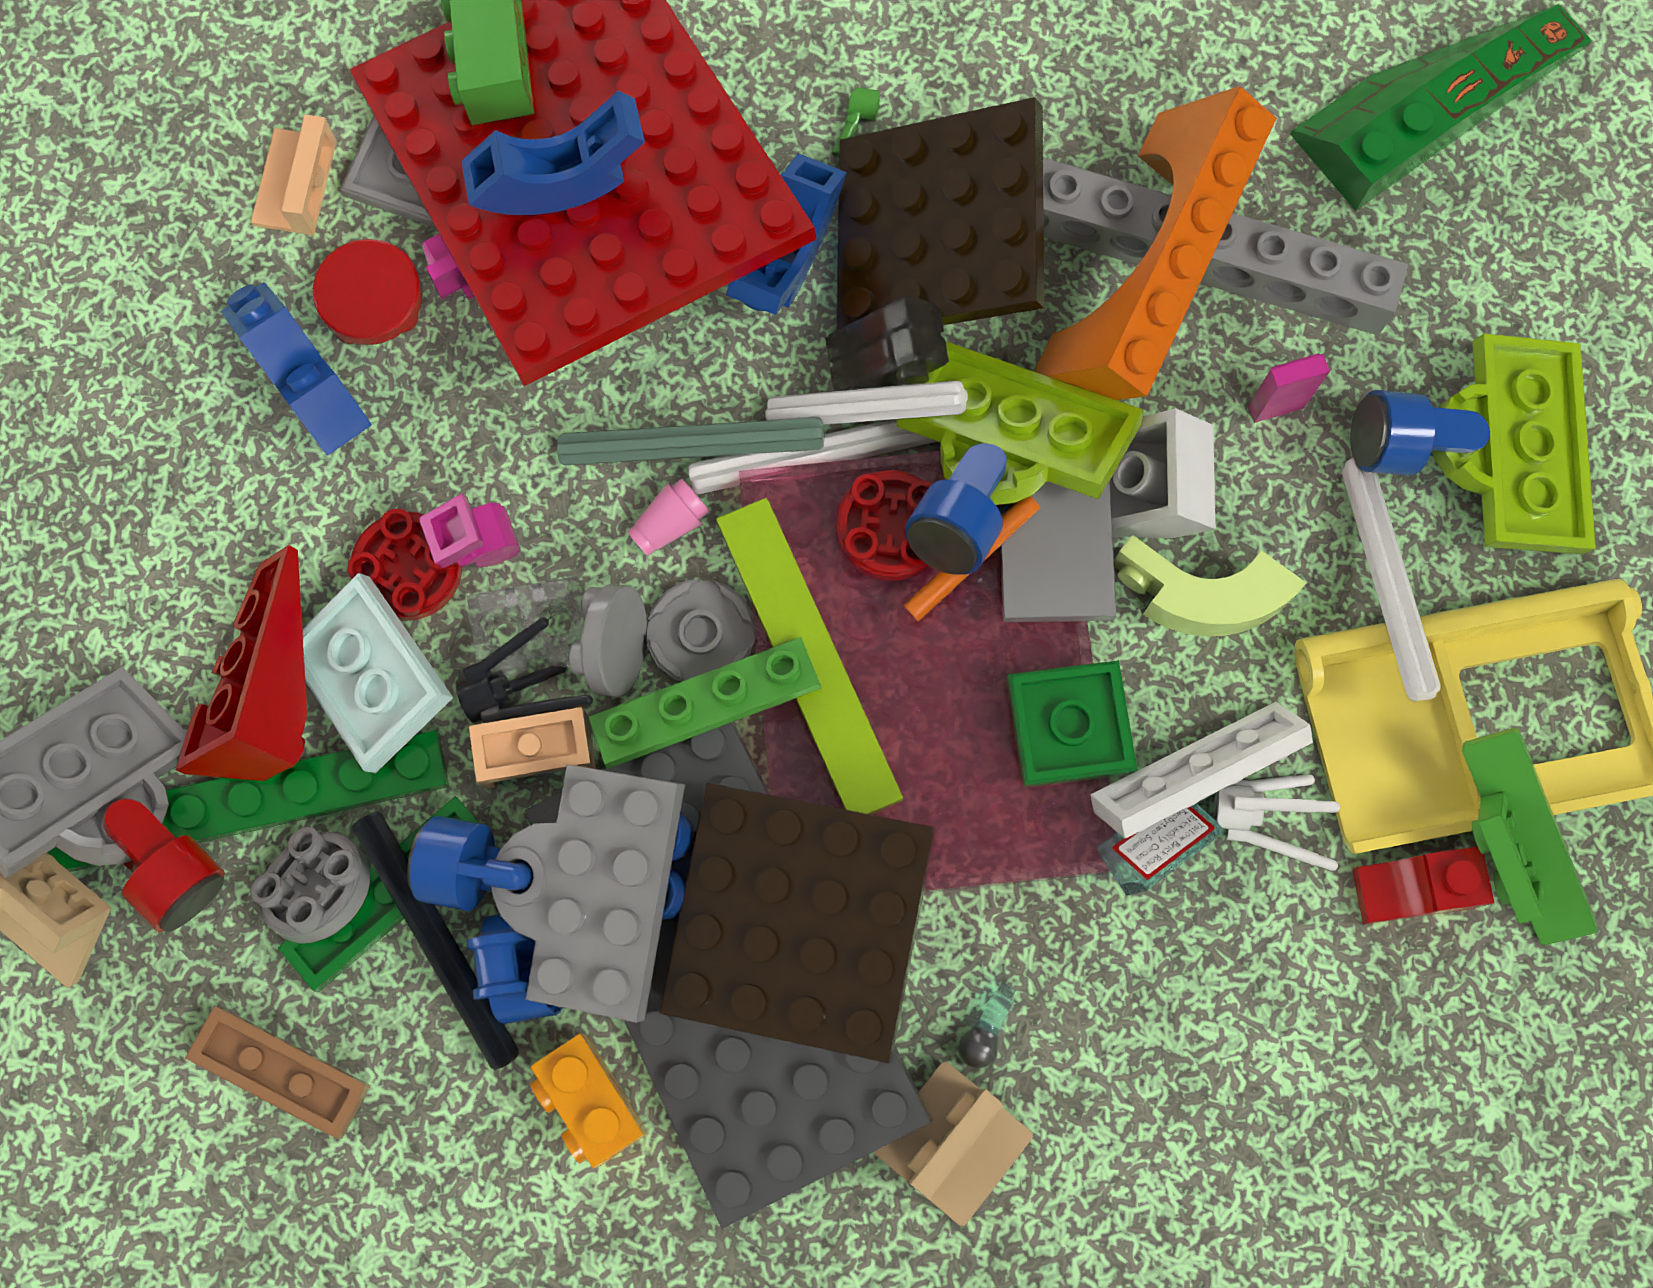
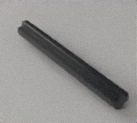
(435, 941)

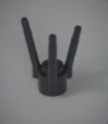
(486, 693)

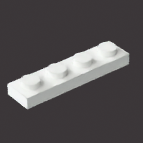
(1200, 769)

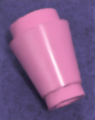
(668, 517)

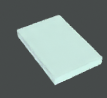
(369, 674)

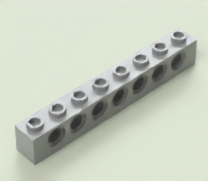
(1250, 257)

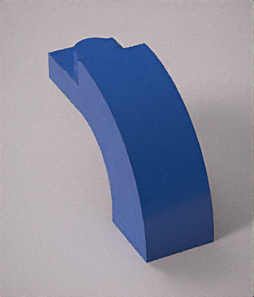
(555, 171)
(778, 283)

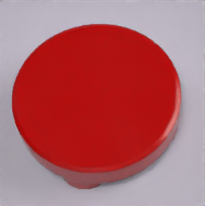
(367, 292)
(874, 522)
(402, 566)

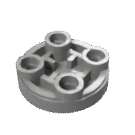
(611, 640)
(312, 886)

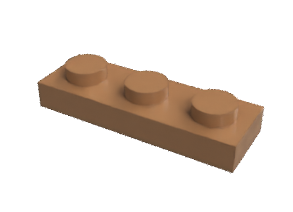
(278, 1072)

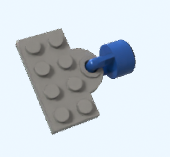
(576, 886)

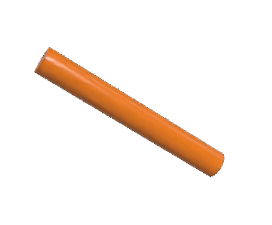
(944, 583)

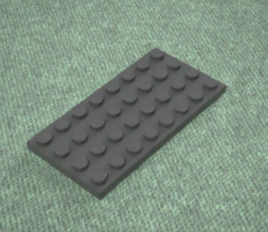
(747, 1106)

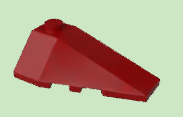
(261, 698)

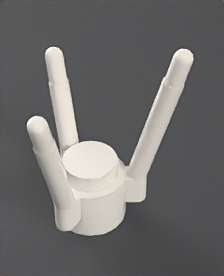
(1243, 806)

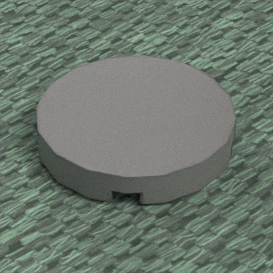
(703, 643)

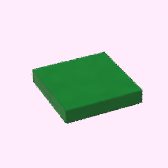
(1071, 724)

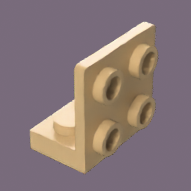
(52, 917)

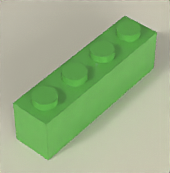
(489, 59)

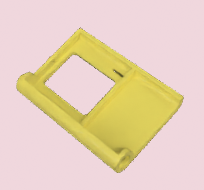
(1402, 761)

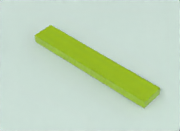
(788, 613)

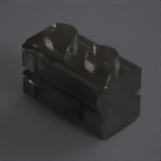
(888, 347)

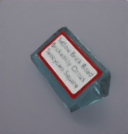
(1159, 850)

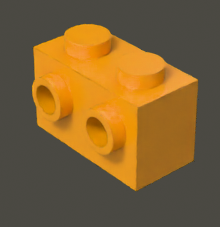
(588, 1101)

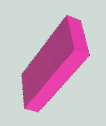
(1288, 387)

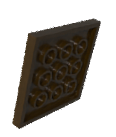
(944, 215)
(798, 922)

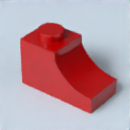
(1423, 885)

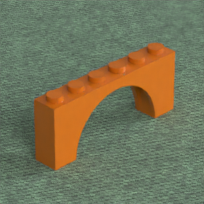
(1208, 158)

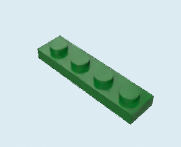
(326, 959)

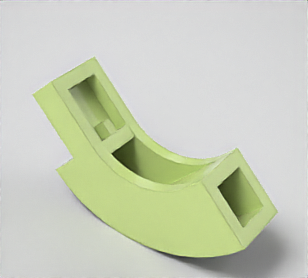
(1206, 605)

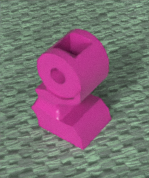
(468, 534)

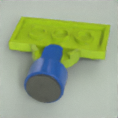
(1506, 437)
(1005, 448)

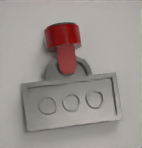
(93, 790)

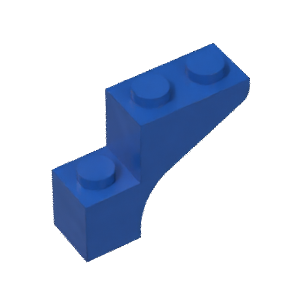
(295, 366)

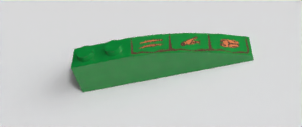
(1427, 103)

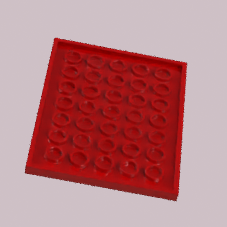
(685, 221)

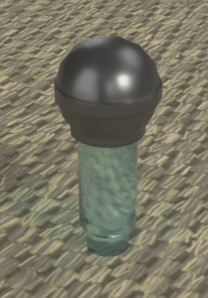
(979, 1045)

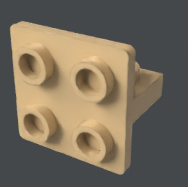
(963, 1148)

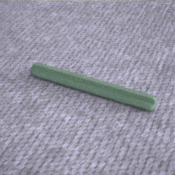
(691, 441)

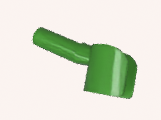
(862, 105)

